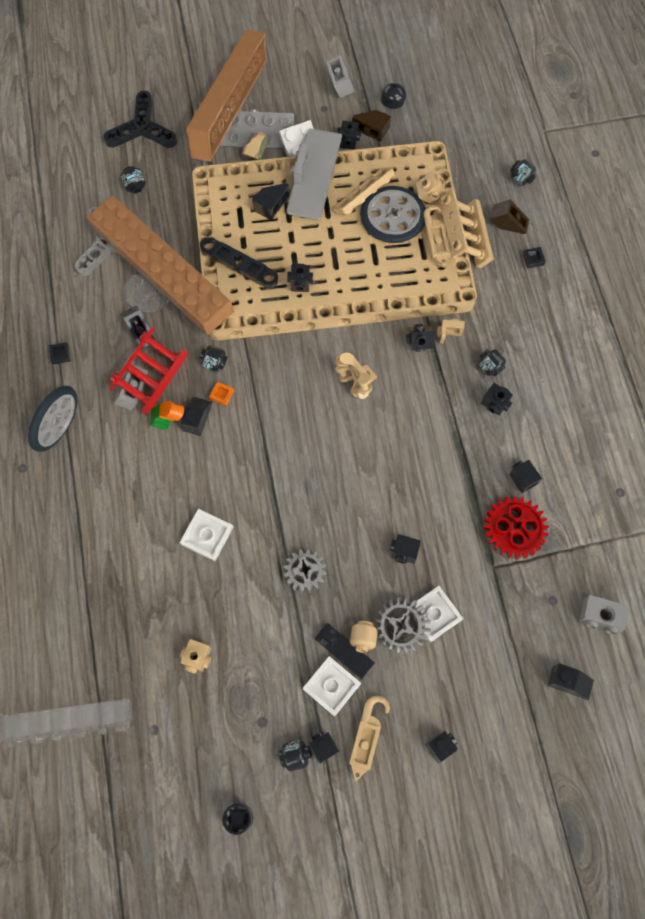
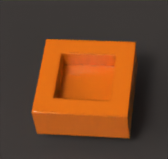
(221, 394)

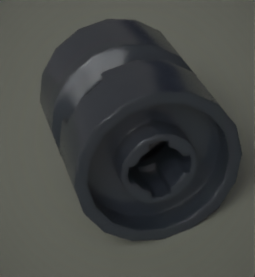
(237, 818)

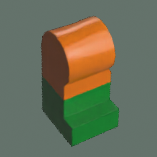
(165, 413)

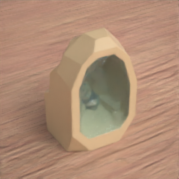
(255, 146)

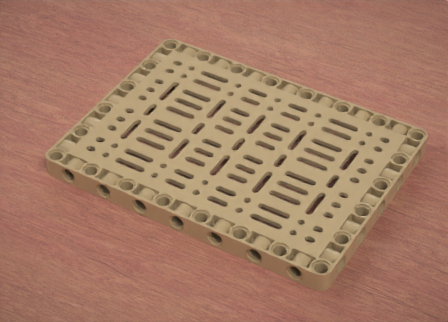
(339, 307)

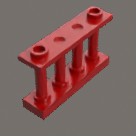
(166, 372)

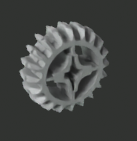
(395, 621)

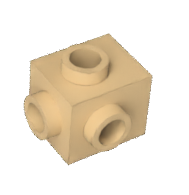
(430, 187)
(195, 649)

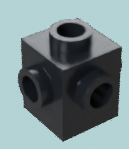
(350, 134)
(300, 277)
(420, 337)
(497, 399)

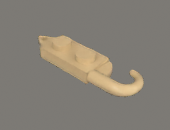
(437, 236)
(366, 737)

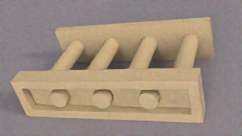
(476, 227)

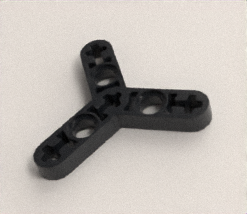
(136, 129)

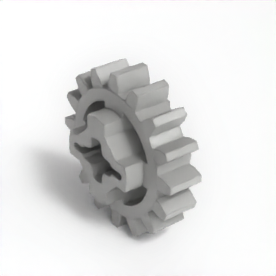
(312, 570)

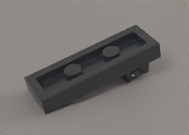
(344, 651)

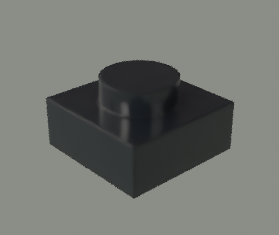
(534, 257)
(59, 353)

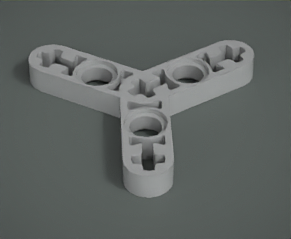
(97, 246)

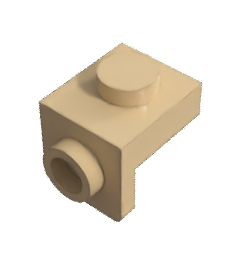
(450, 327)

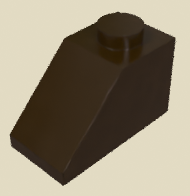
(373, 124)
(509, 217)

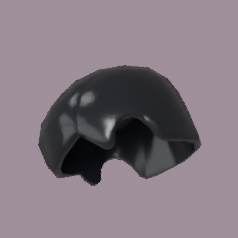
(393, 96)

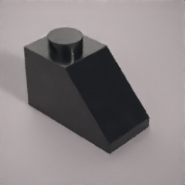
(270, 200)
(136, 324)
(195, 416)
(571, 681)

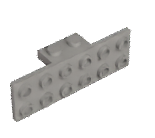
(252, 122)
(313, 173)

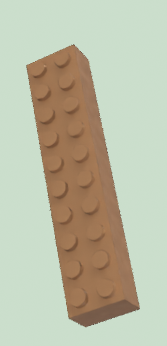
(226, 96)
(160, 265)

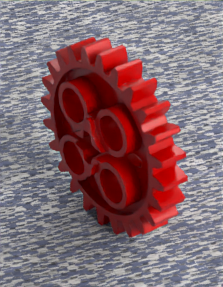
(527, 515)

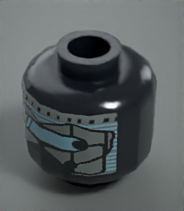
(523, 172)
(133, 179)
(213, 358)
(492, 362)
(295, 755)

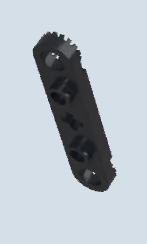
(249, 267)

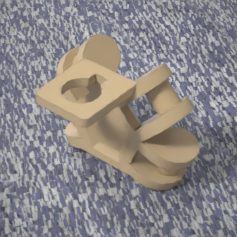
(360, 374)

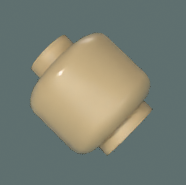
(363, 636)

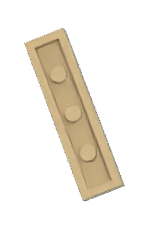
(363, 191)

